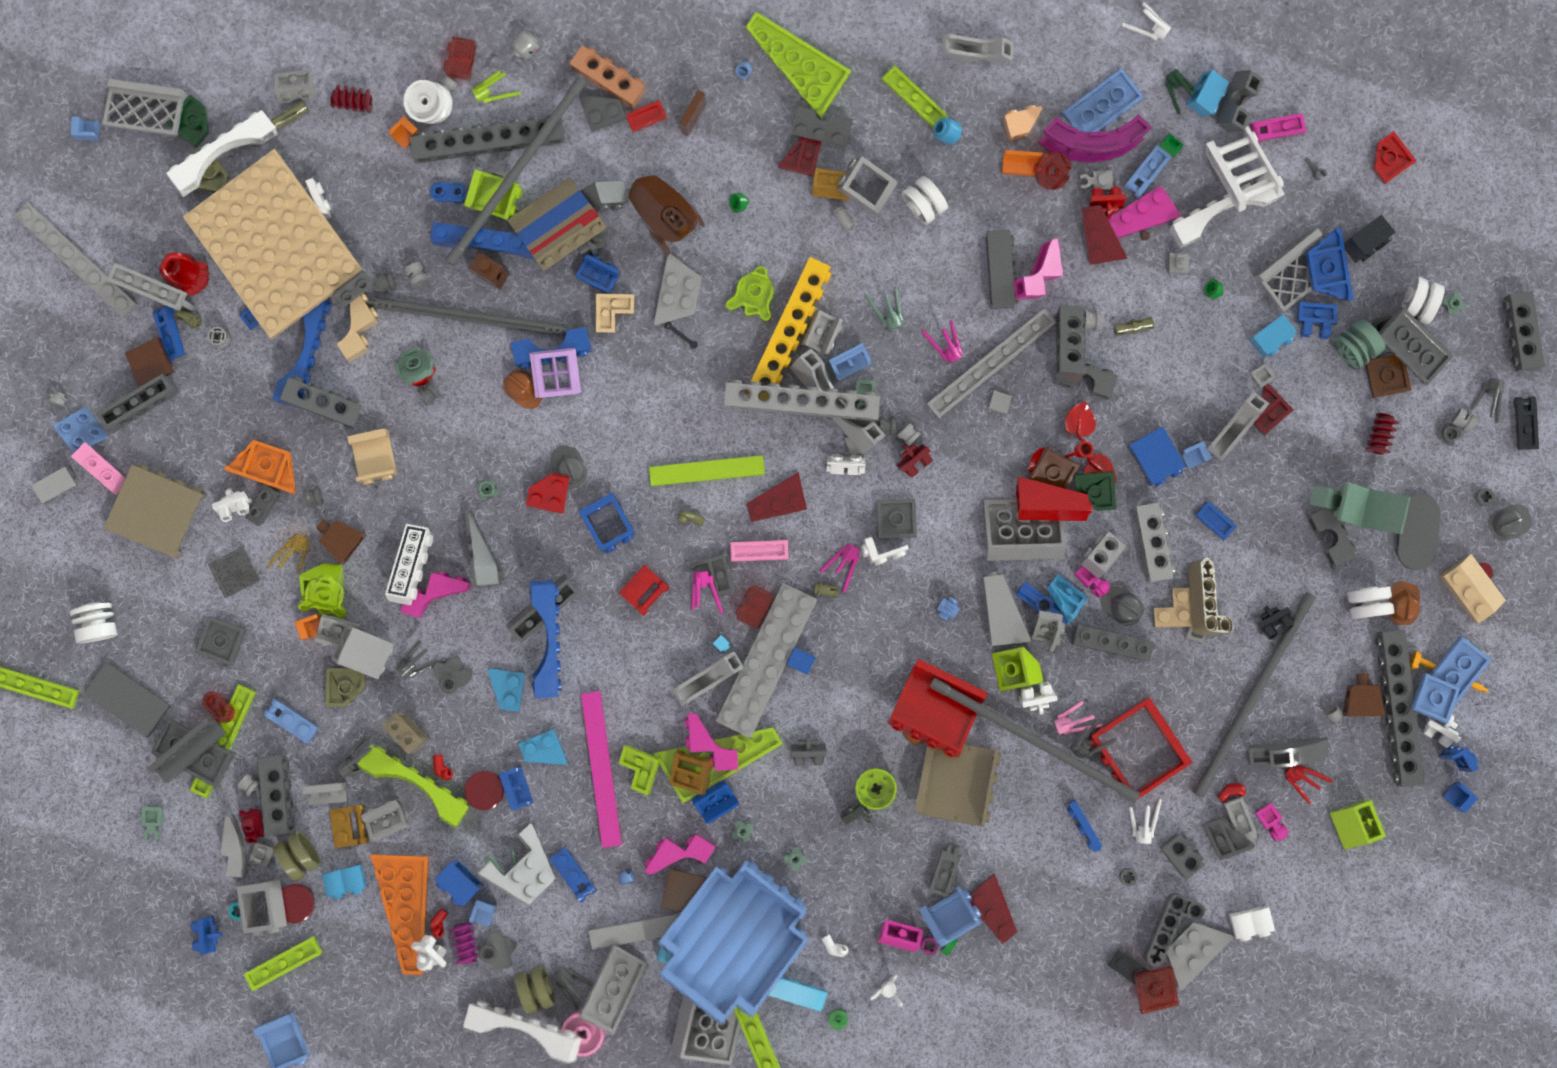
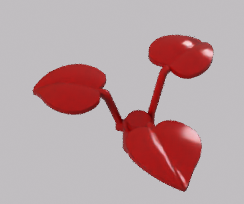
(1081, 422)

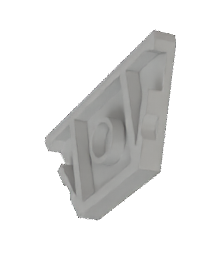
(677, 293)
(1194, 950)

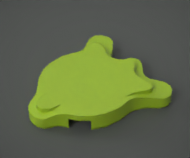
(754, 294)
(324, 595)

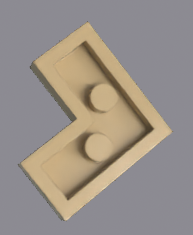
(607, 305)
(1179, 614)

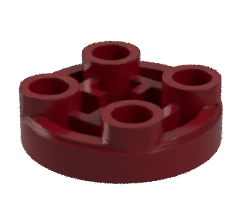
(484, 790)
(297, 902)

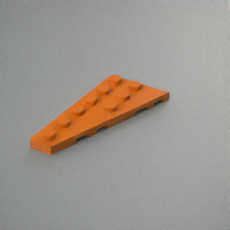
(404, 897)

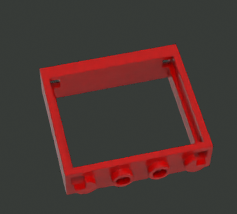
(1164, 730)

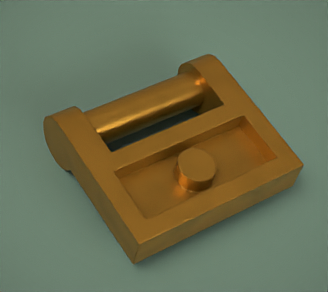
(687, 778)
(343, 829)

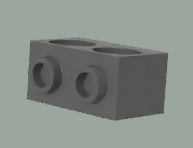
(1178, 859)

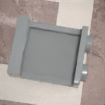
(362, 652)

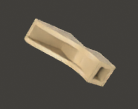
(361, 320)

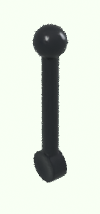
(693, 344)

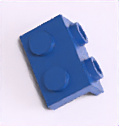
(598, 274)
(1462, 756)
(716, 802)

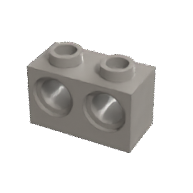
(1104, 556)

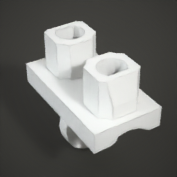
(232, 502)
(1038, 700)
(1448, 734)
(427, 956)

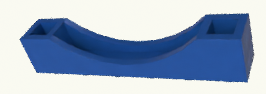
(506, 242)
(314, 324)
(545, 676)

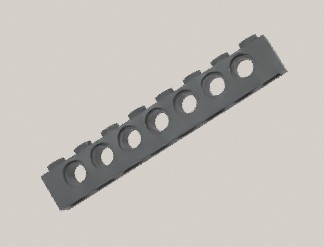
(478, 147)
(1408, 717)

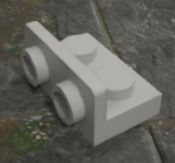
(294, 86)
(326, 793)

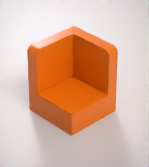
(402, 132)
(308, 627)

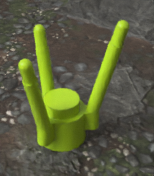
(482, 91)

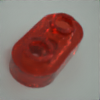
(220, 708)

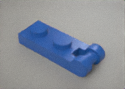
(168, 332)
(1084, 827)
(572, 874)

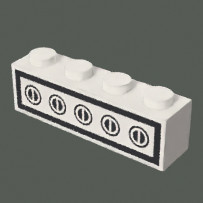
(408, 564)

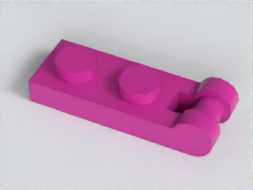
(1279, 127)

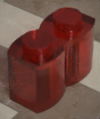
(460, 58)
(755, 606)

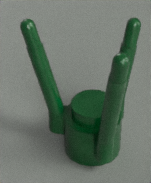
(1176, 80)

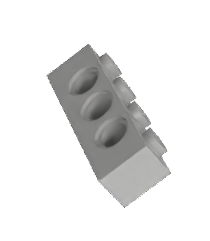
(1153, 572)

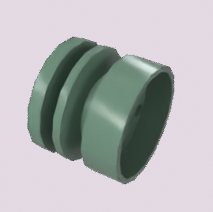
(1359, 344)

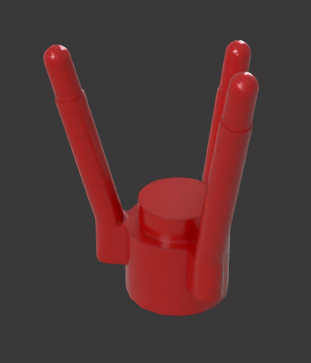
(1297, 773)

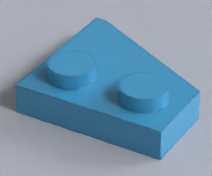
(543, 749)

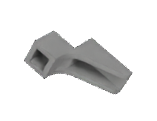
(973, 49)
(1238, 426)
(708, 678)

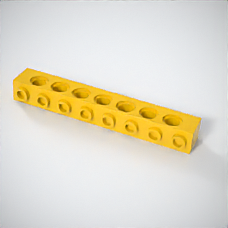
(812, 269)

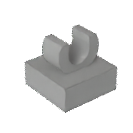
(1178, 263)
(262, 854)

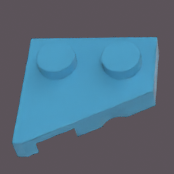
(1067, 597)
(507, 688)

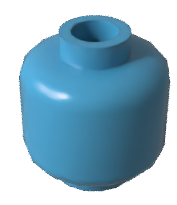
(947, 130)

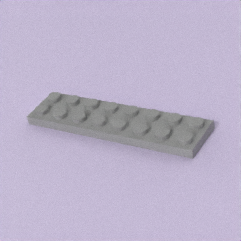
(766, 660)

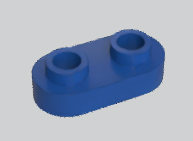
(448, 192)

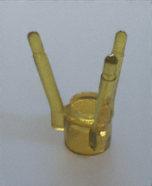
(295, 543)

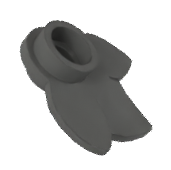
(452, 671)
(500, 950)

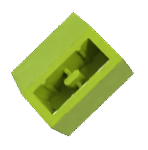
(1357, 824)

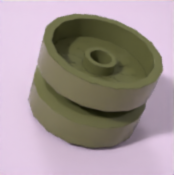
(296, 855)
(534, 990)

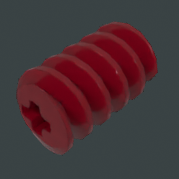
(351, 99)
(1381, 434)

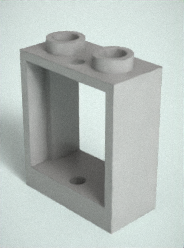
(882, 195)
(274, 903)

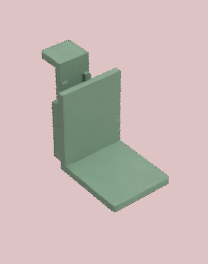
(1364, 506)

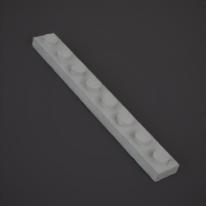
(75, 259)
(991, 363)

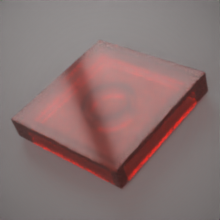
(1156, 990)

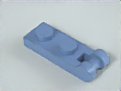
(1148, 171)
(291, 721)

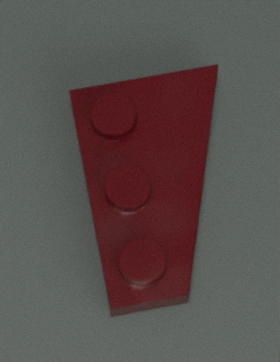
(994, 909)

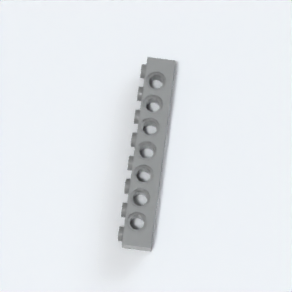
(869, 413)

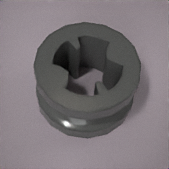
(1487, 502)
(1124, 872)

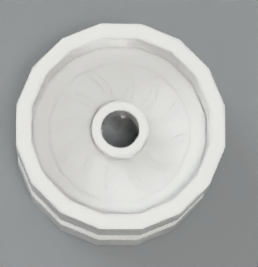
(427, 102)
(924, 200)
(1423, 299)
(1370, 602)

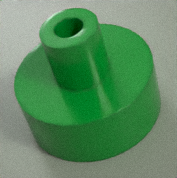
(738, 202)
(1213, 289)
(946, 950)
(838, 1014)

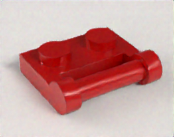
(639, 585)

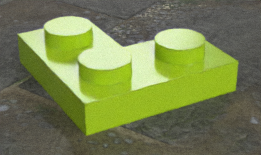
(644, 766)

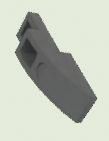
(1289, 754)

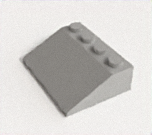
(1020, 539)
(702, 1037)

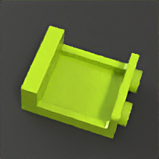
(484, 186)

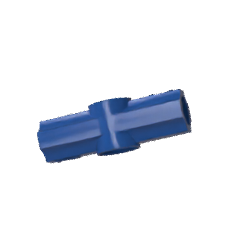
(1033, 597)

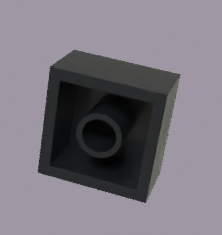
(1369, 239)

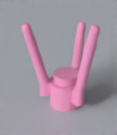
(1065, 725)

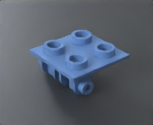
(80, 428)

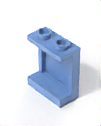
(951, 917)
(283, 1042)

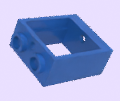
(599, 505)

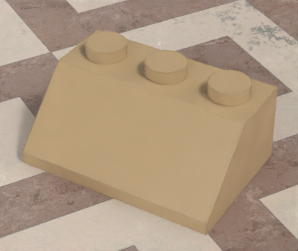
(1472, 589)

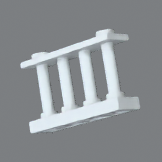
(1231, 182)

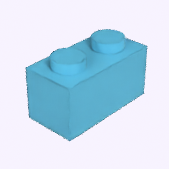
(722, 644)

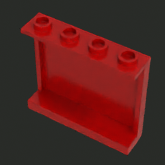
(932, 716)

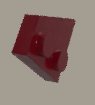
(802, 157)

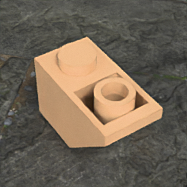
(1020, 123)

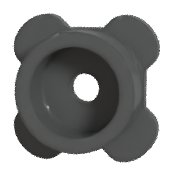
(1455, 433)

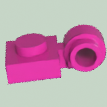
(1100, 587)
(1269, 818)

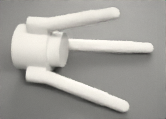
(1160, 28)
(1144, 833)
(888, 990)

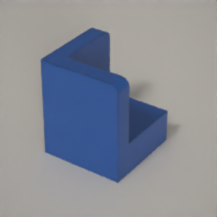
(801, 661)
(1460, 797)

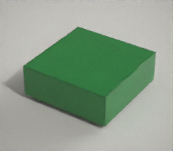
(1171, 145)

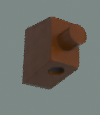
(488, 270)
(340, 539)
(1363, 699)

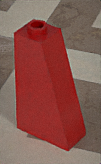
(1049, 502)

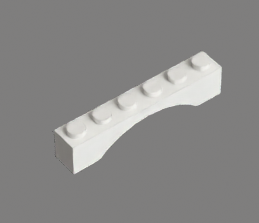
(254, 130)
(1190, 229)
(557, 1043)

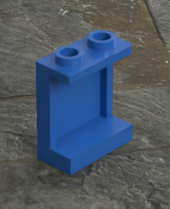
(1157, 457)

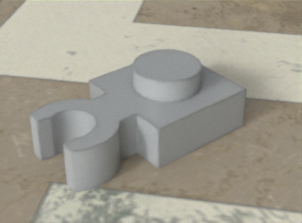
(1099, 179)

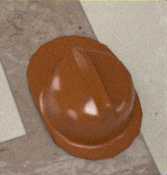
(520, 388)
(1405, 602)

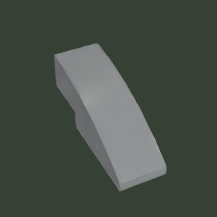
(234, 848)

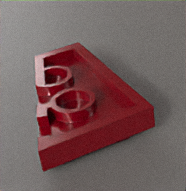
(1100, 237)
(779, 500)

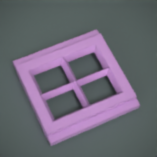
(538, 374)

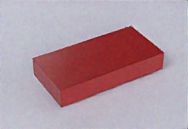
(646, 116)

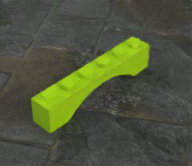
(381, 765)

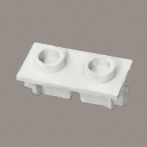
(854, 463)

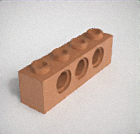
(629, 96)

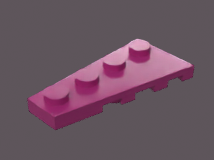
(1144, 213)

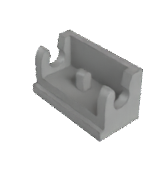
(54, 484)

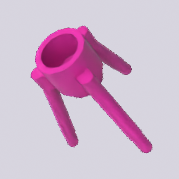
(954, 351)
(849, 553)
(700, 580)

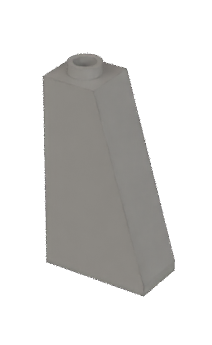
(1003, 617)

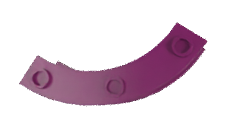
(1093, 146)

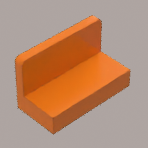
(1020, 162)

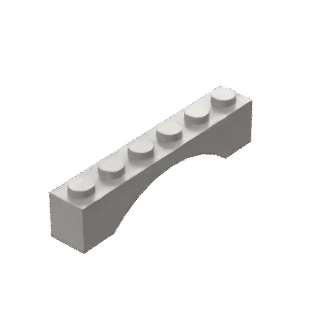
(812, 373)

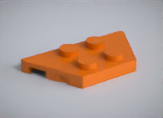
(265, 465)

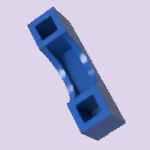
(575, 338)

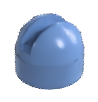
(743, 72)
(626, 877)

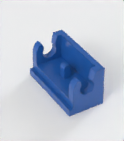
(516, 788)

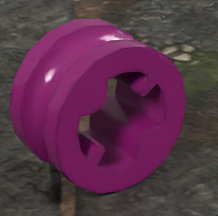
(927, 951)

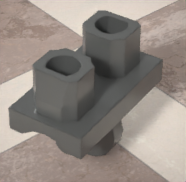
(592, 246)
(808, 748)

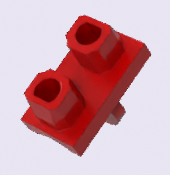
(1109, 203)

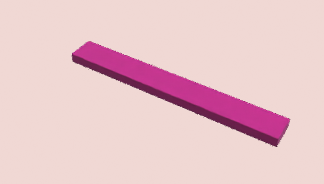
(601, 769)

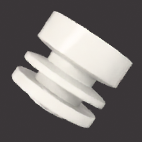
(93, 623)

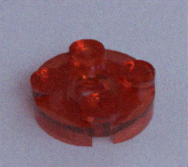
(1044, 165)

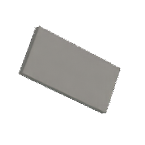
(612, 989)

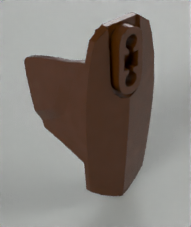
(656, 203)

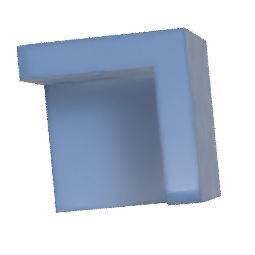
(85, 129)
(1196, 455)
(483, 912)

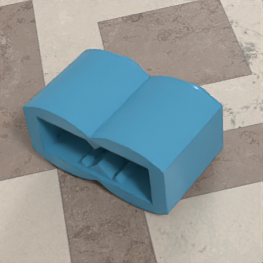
(344, 880)

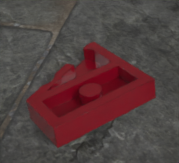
(1274, 412)

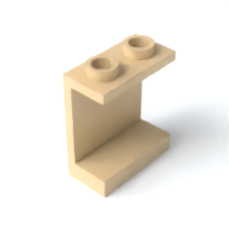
(373, 456)

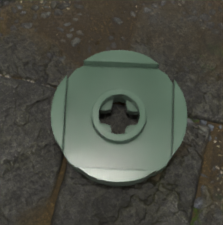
(413, 374)

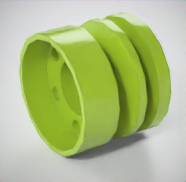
(872, 799)

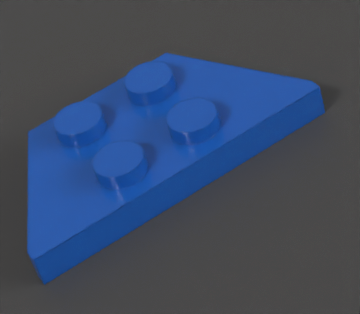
(1329, 267)

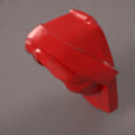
(184, 272)

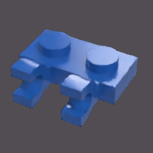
(1316, 314)

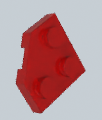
(1391, 158)
(549, 493)

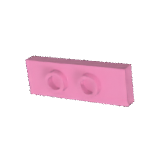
(99, 468)
(759, 550)

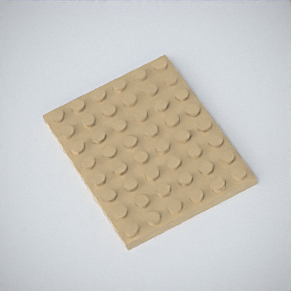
(273, 243)

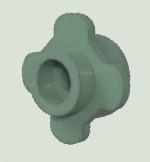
(1448, 302)
(482, 489)
(746, 827)
(790, 859)

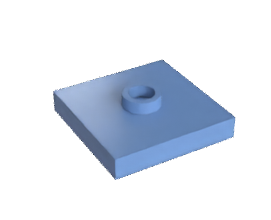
(1435, 698)

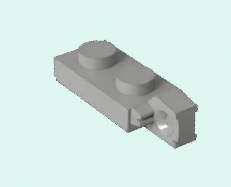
(1240, 818)

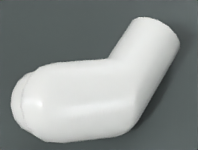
(833, 948)

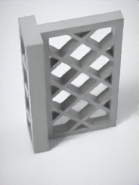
(151, 93)
(1283, 261)
(149, 287)

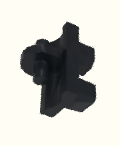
(1272, 618)

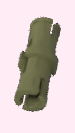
(301, 108)
(1134, 326)

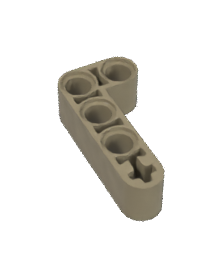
(1204, 600)

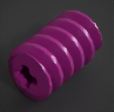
(464, 943)

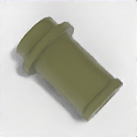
(193, 321)
(825, 589)

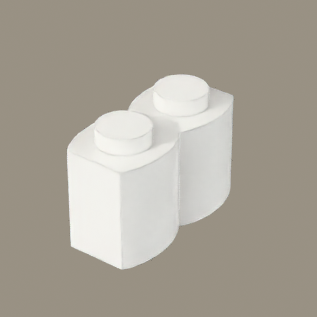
(1251, 923)

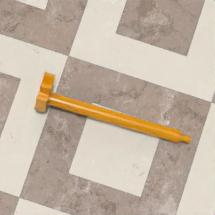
(1416, 659)

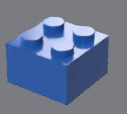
(458, 883)

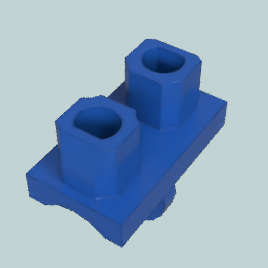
(206, 935)

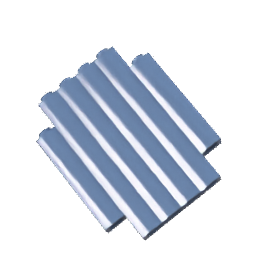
(733, 941)

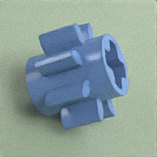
(948, 608)

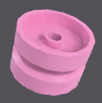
(594, 1036)

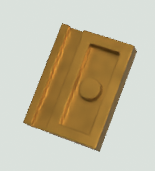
(826, 183)

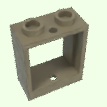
(410, 735)

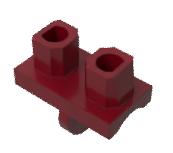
(911, 456)
(252, 825)

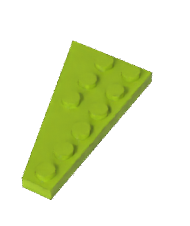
(805, 67)
(748, 751)

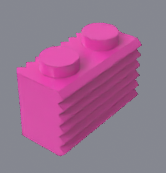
(900, 935)

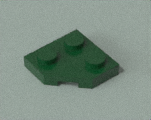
(193, 121)
(1099, 488)

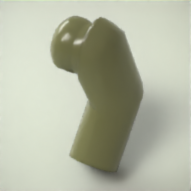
(690, 516)

